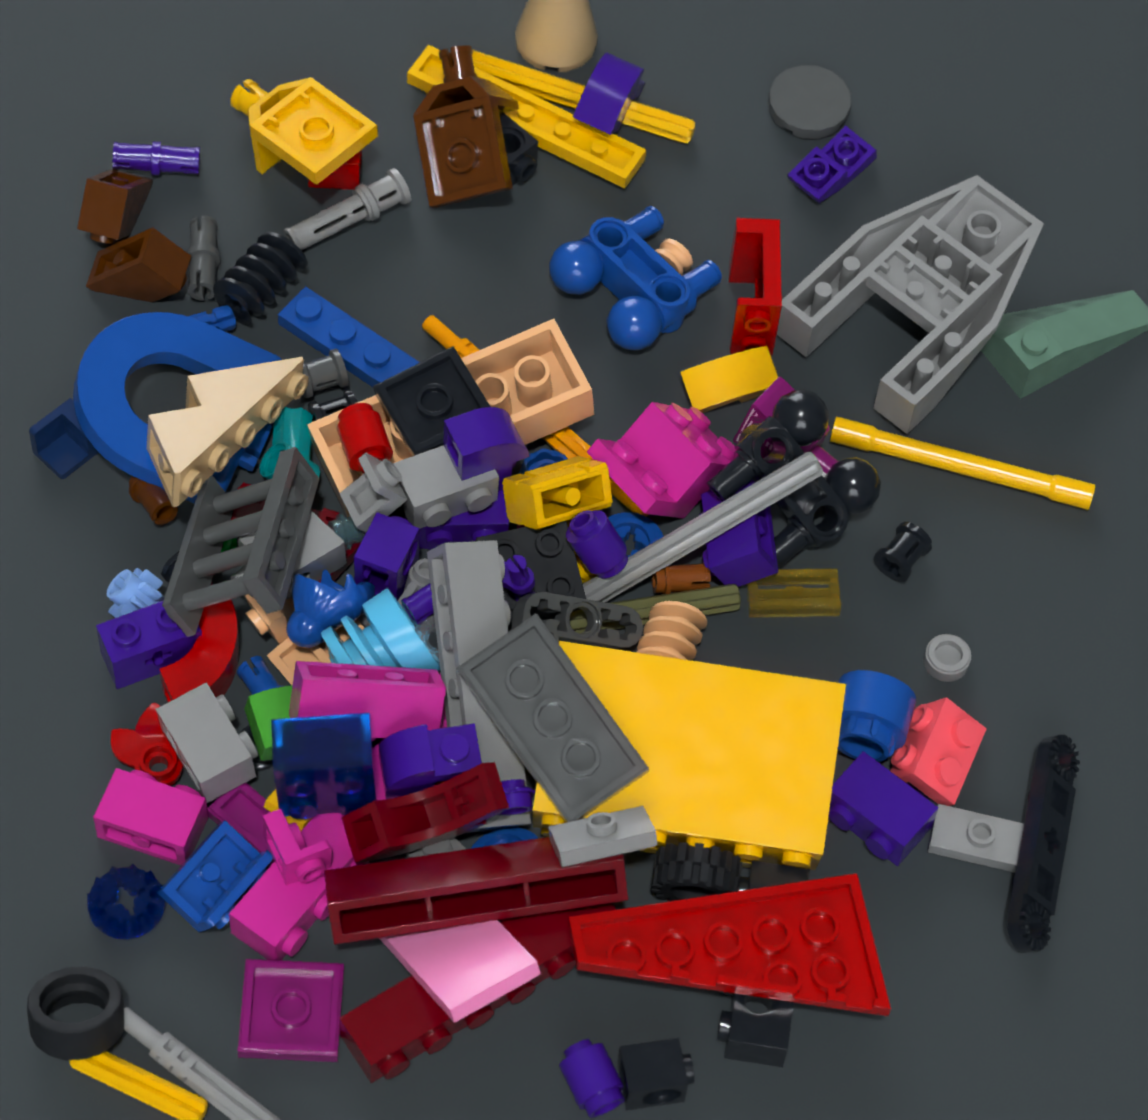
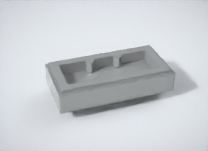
(602, 836)
(976, 838)

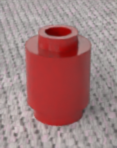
(362, 432)

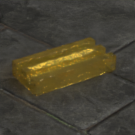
(795, 600)

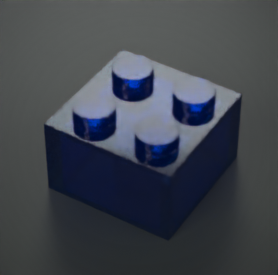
(323, 764)

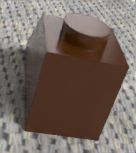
(112, 204)
(140, 268)

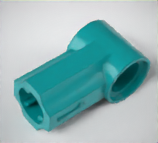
(289, 432)

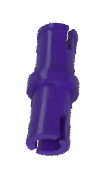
(156, 158)

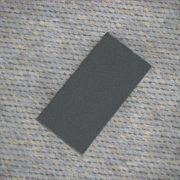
(552, 719)

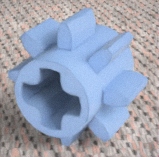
(133, 591)

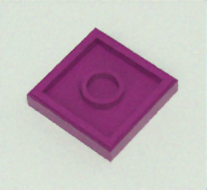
(291, 1010)

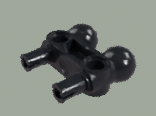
(847, 488)

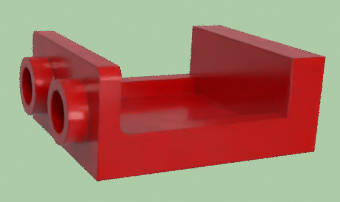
(756, 260)

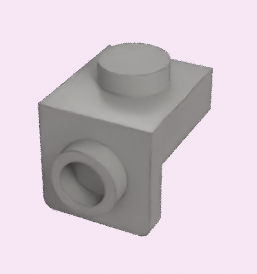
(373, 491)

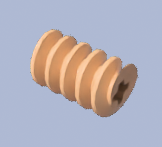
(672, 630)

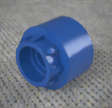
(874, 714)

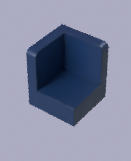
(61, 441)

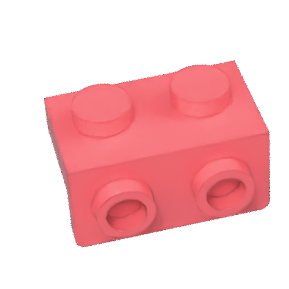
(938, 750)

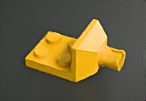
(302, 127)

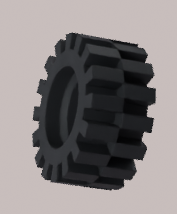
(694, 871)

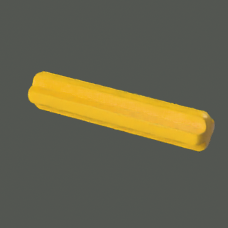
(143, 1086)

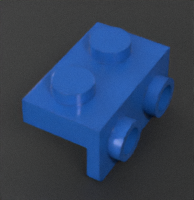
(215, 878)

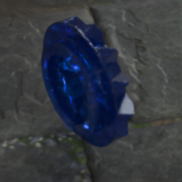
(114, 919)

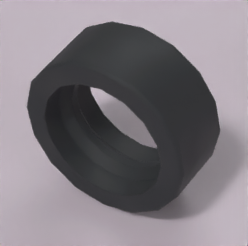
(80, 1039)

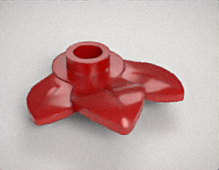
(147, 747)

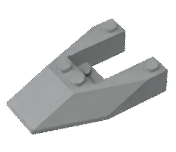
(939, 263)

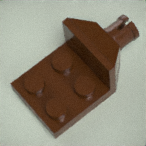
(463, 133)

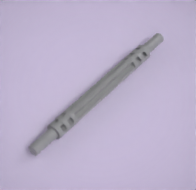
(195, 1071)

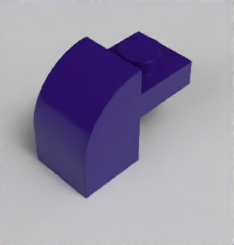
(609, 93)
(483, 442)
(420, 756)

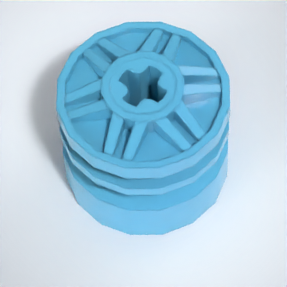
(385, 642)

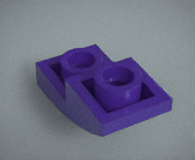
(833, 166)

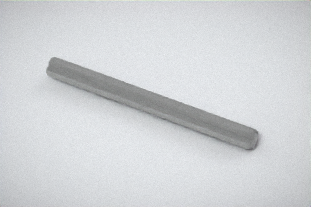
(706, 527)

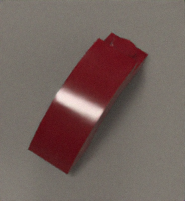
(426, 816)

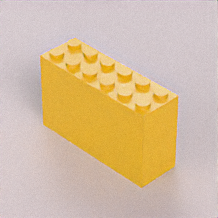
(727, 750)

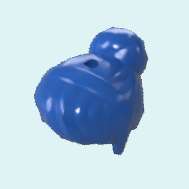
(323, 606)

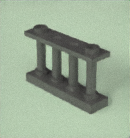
(268, 558)

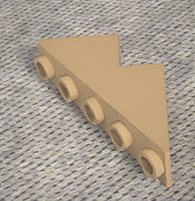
(219, 418)

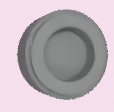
(947, 657)

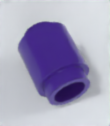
(597, 543)
(592, 1078)

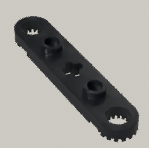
(1043, 844)

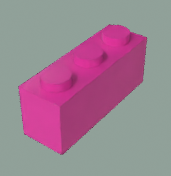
(392, 695)

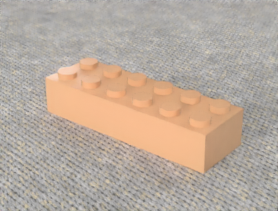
(525, 375)

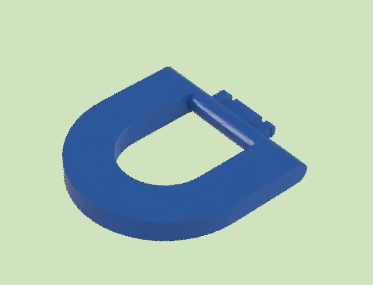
(145, 341)

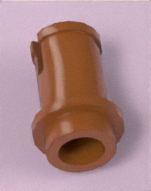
(681, 578)

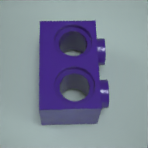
(387, 554)

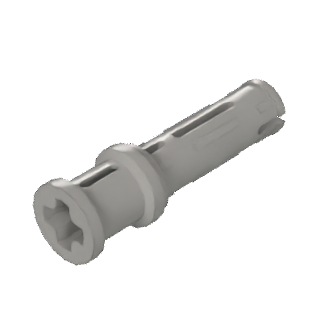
(364, 204)

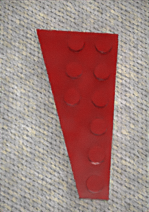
(770, 942)

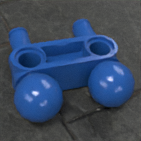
(648, 288)

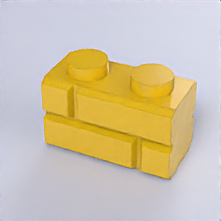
(557, 492)

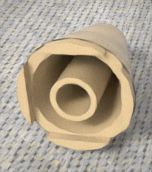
(556, 34)

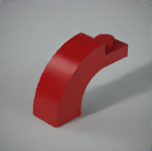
(211, 658)

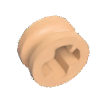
(675, 255)

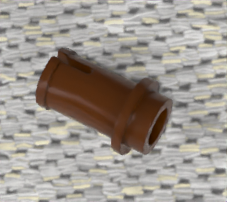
(153, 500)

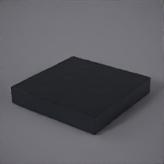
(428, 395)

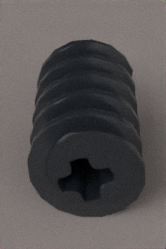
(259, 276)

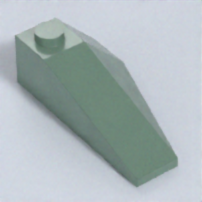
(1055, 339)

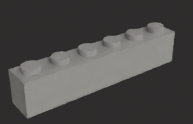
(469, 618)

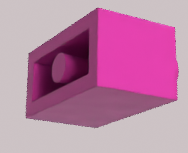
(151, 816)

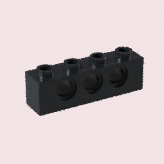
(766, 1035)

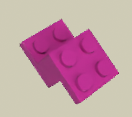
(665, 459)

